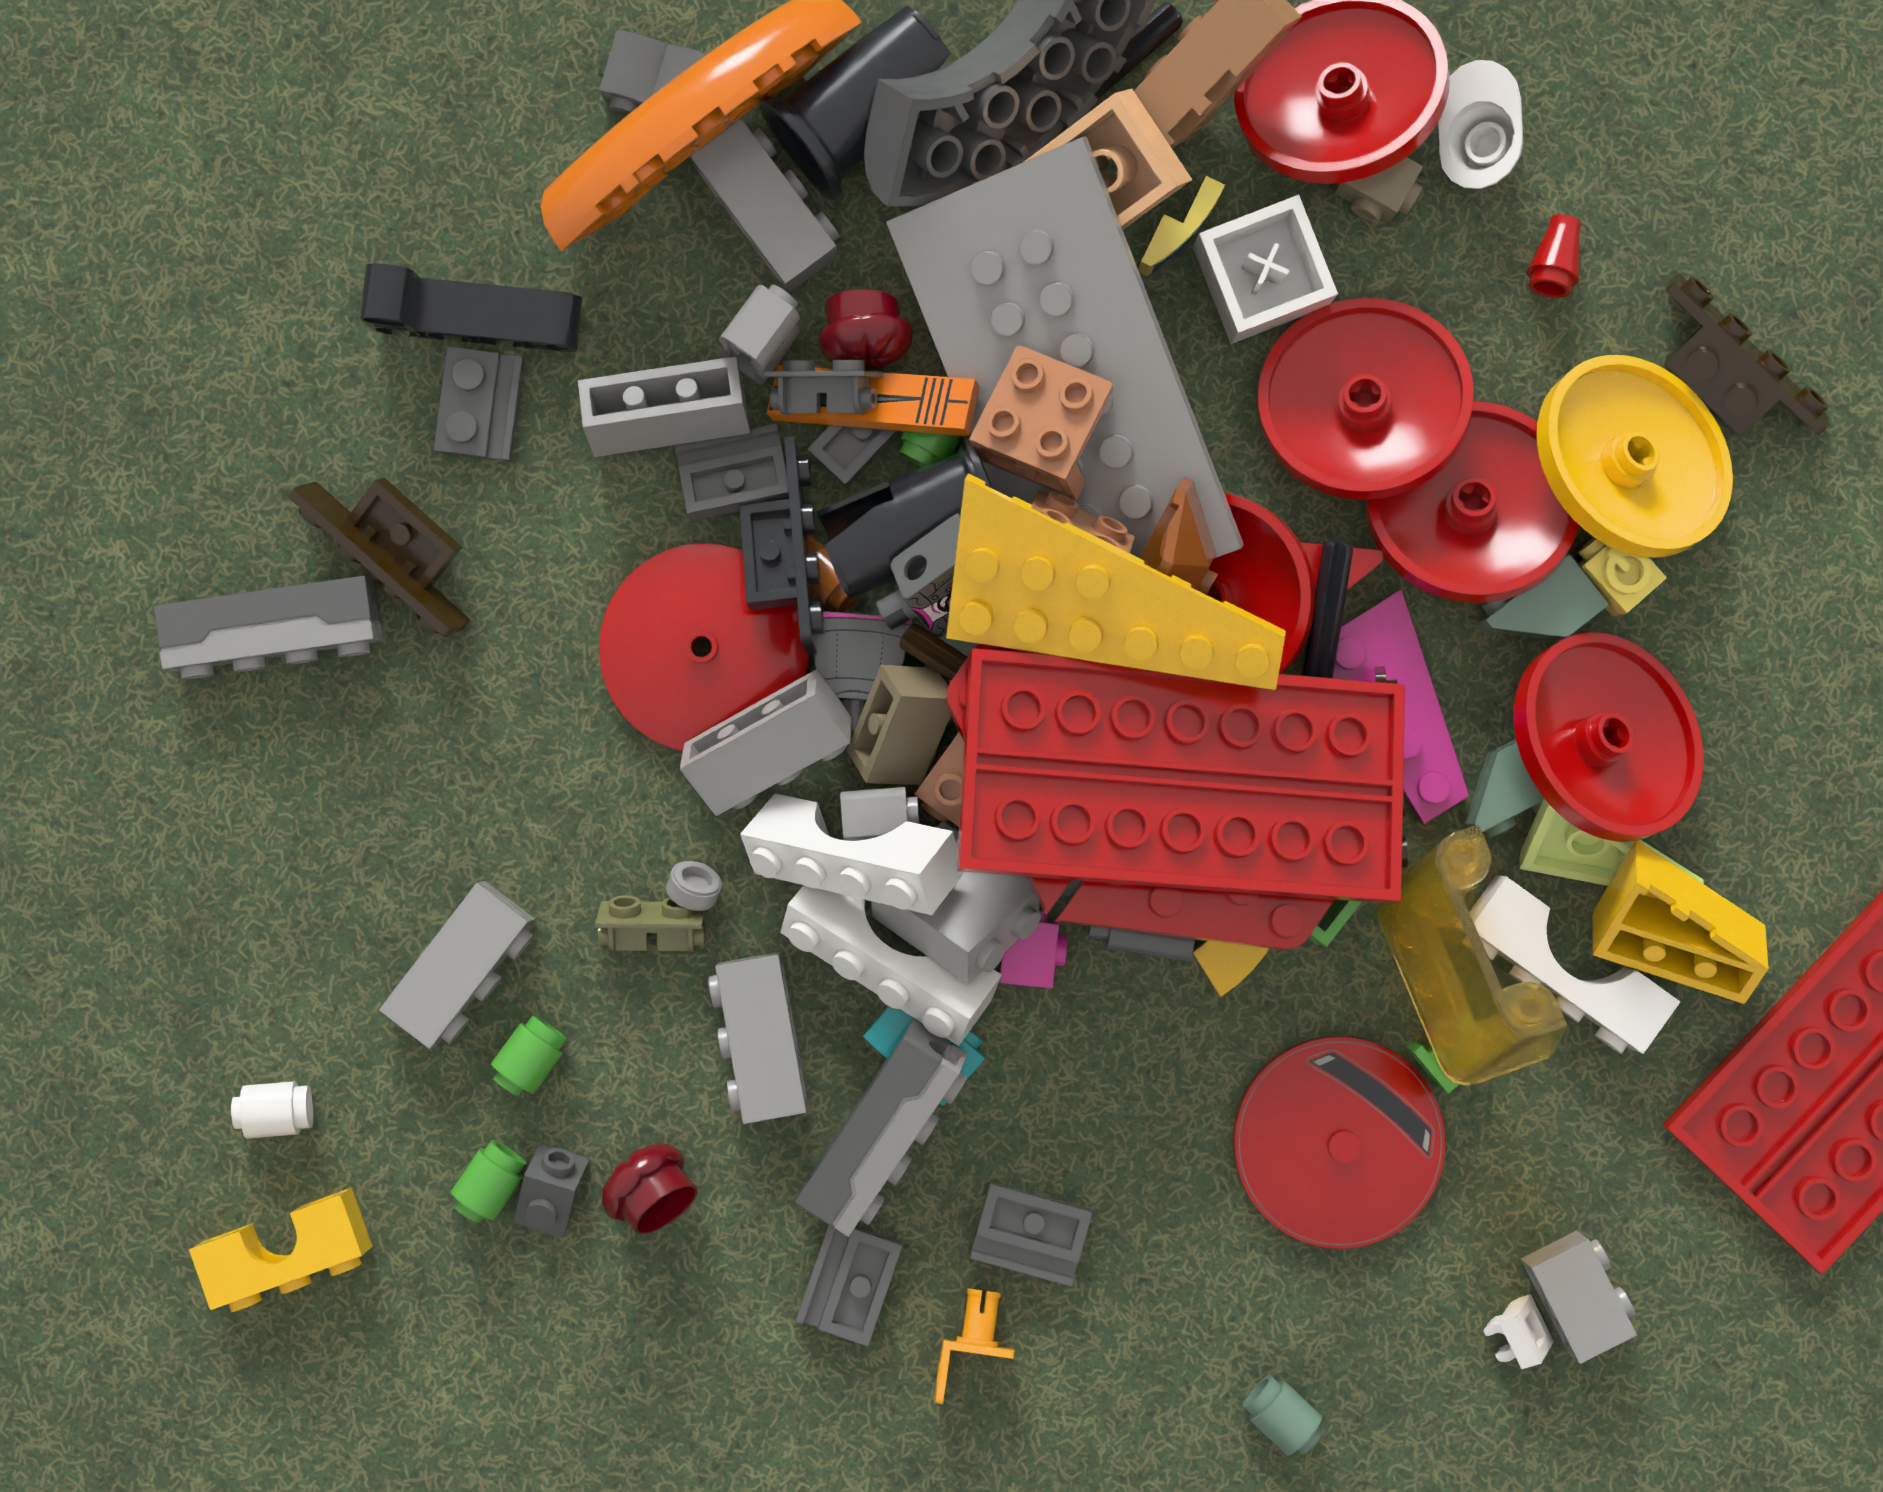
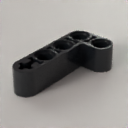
(476, 311)

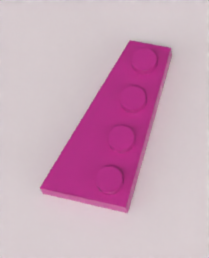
(1388, 639)

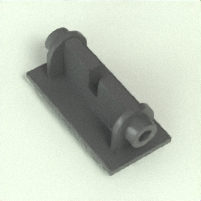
(802, 386)

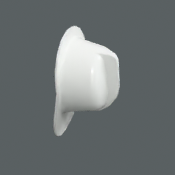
(1481, 125)

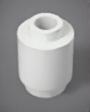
(272, 1109)

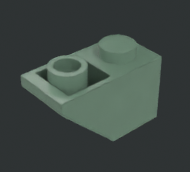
(1548, 610)
(1502, 791)

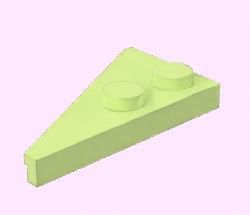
(1568, 852)

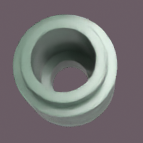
(1283, 1416)

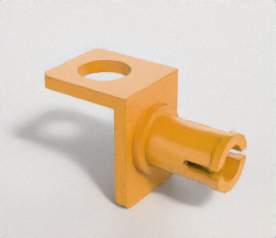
(976, 1336)

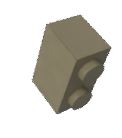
(900, 725)

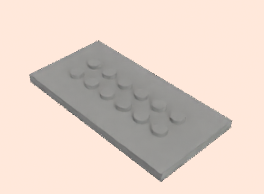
(1049, 269)

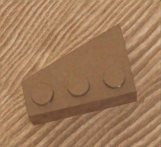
(1212, 63)

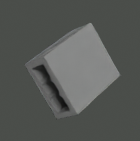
(971, 924)

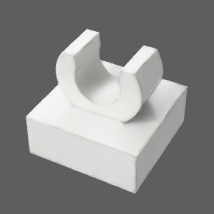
(1524, 1331)

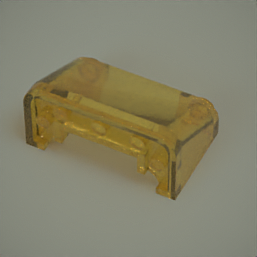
(1456, 993)

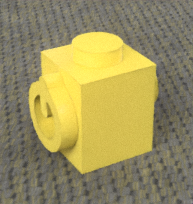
(1619, 576)

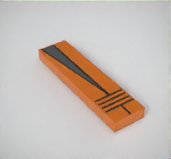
(903, 404)

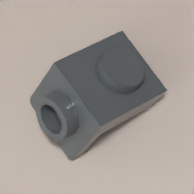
(550, 1190)

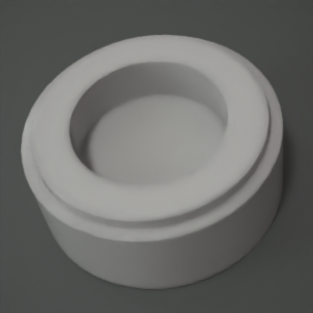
(693, 885)

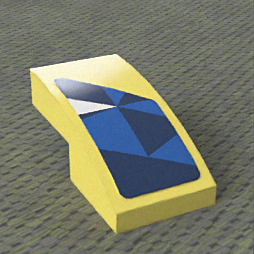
(1173, 235)

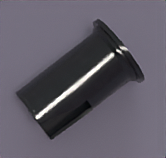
(829, 114)
(891, 517)

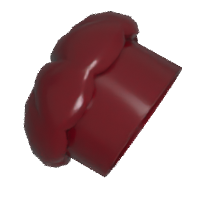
(865, 327)
(649, 1189)

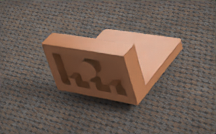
(1041, 420)

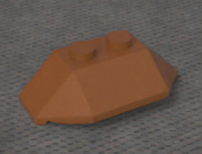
(1182, 540)

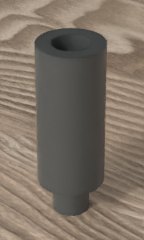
(1145, 943)

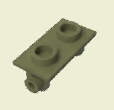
(627, 921)

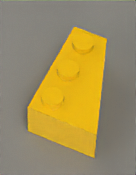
(1678, 928)

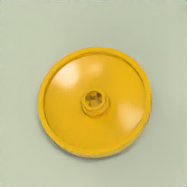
(1634, 456)

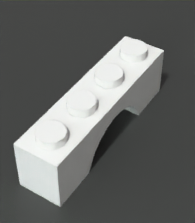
(903, 868)
(839, 934)
(1623, 1005)

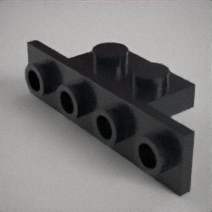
(776, 550)

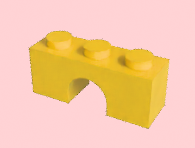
(238, 1268)

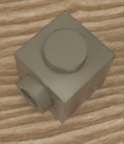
(1384, 192)

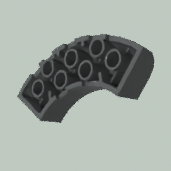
(997, 100)

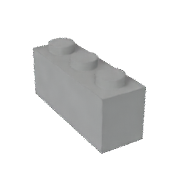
(767, 204)
(664, 406)
(767, 743)
(459, 966)
(759, 1038)

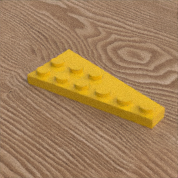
(1075, 596)

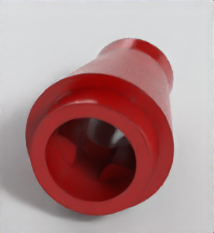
(1556, 260)

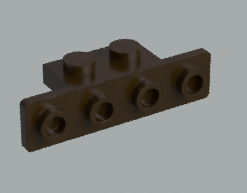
(1731, 370)
(393, 543)

